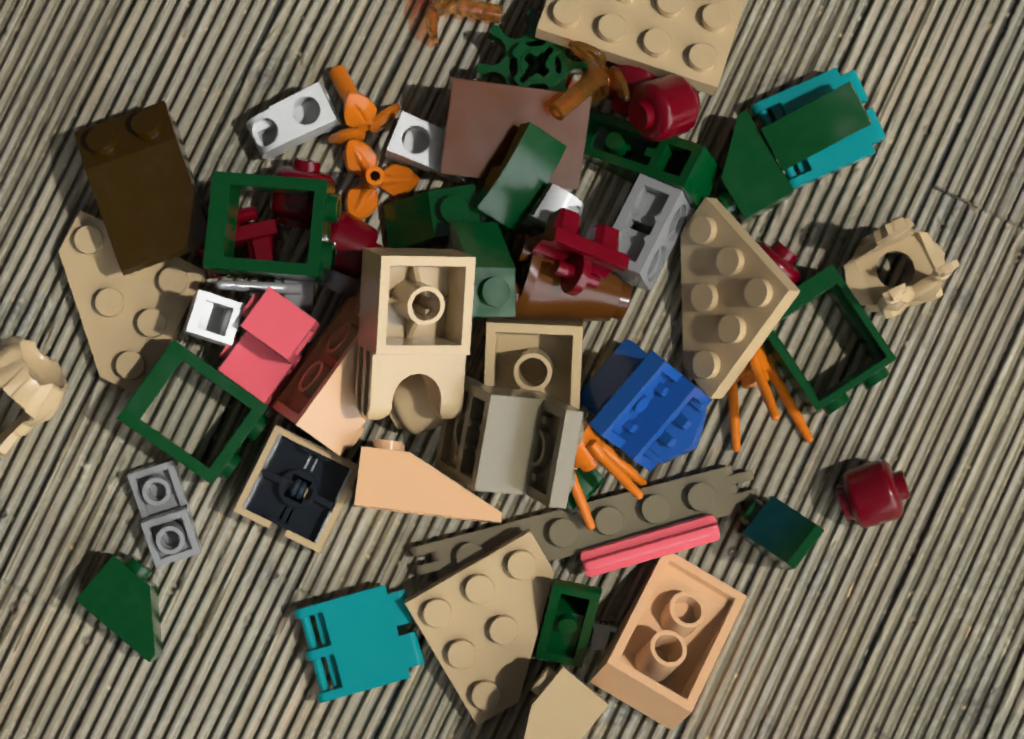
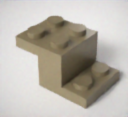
(512, 443)

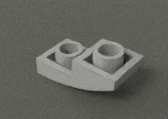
(164, 512)

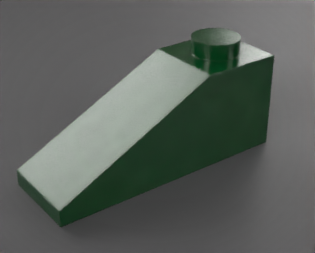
(626, 153)

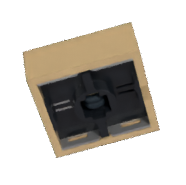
(298, 489)

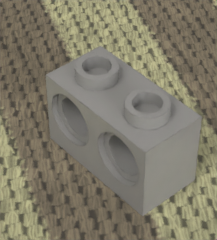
(649, 229)

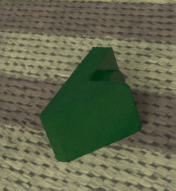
(567, 622)

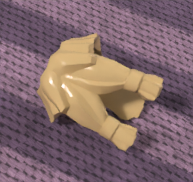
(918, 247)
(32, 383)

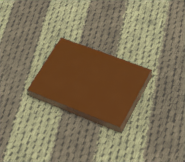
(486, 117)

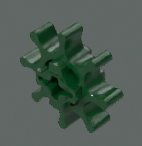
(530, 50)

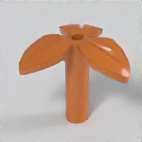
(357, 110)
(362, 162)

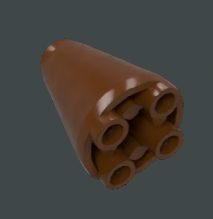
(540, 294)

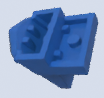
(645, 406)

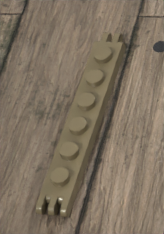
(614, 517)

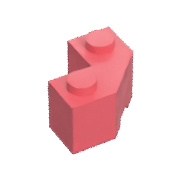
(270, 346)

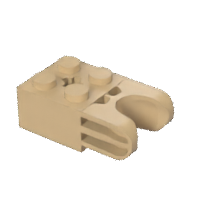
(411, 337)

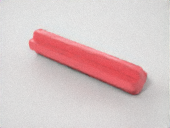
(650, 545)

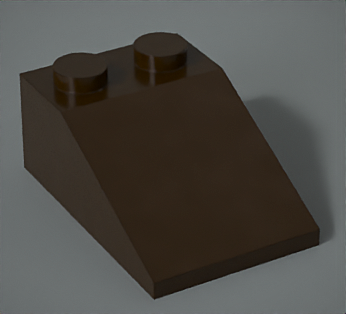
(143, 187)

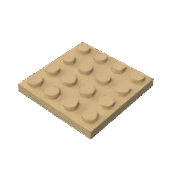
(654, 35)

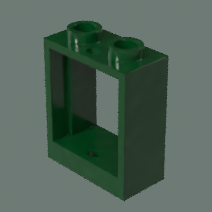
(223, 224)
(870, 374)
(226, 459)

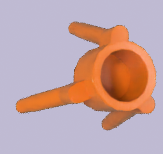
(758, 373)
(592, 453)

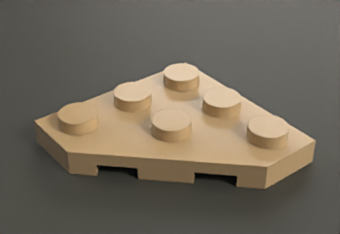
(728, 297)
(126, 316)
(487, 622)

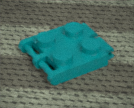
(837, 156)
(360, 641)

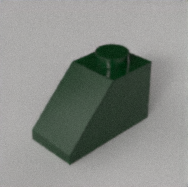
(750, 174)
(425, 217)
(493, 268)
(778, 532)
(127, 604)

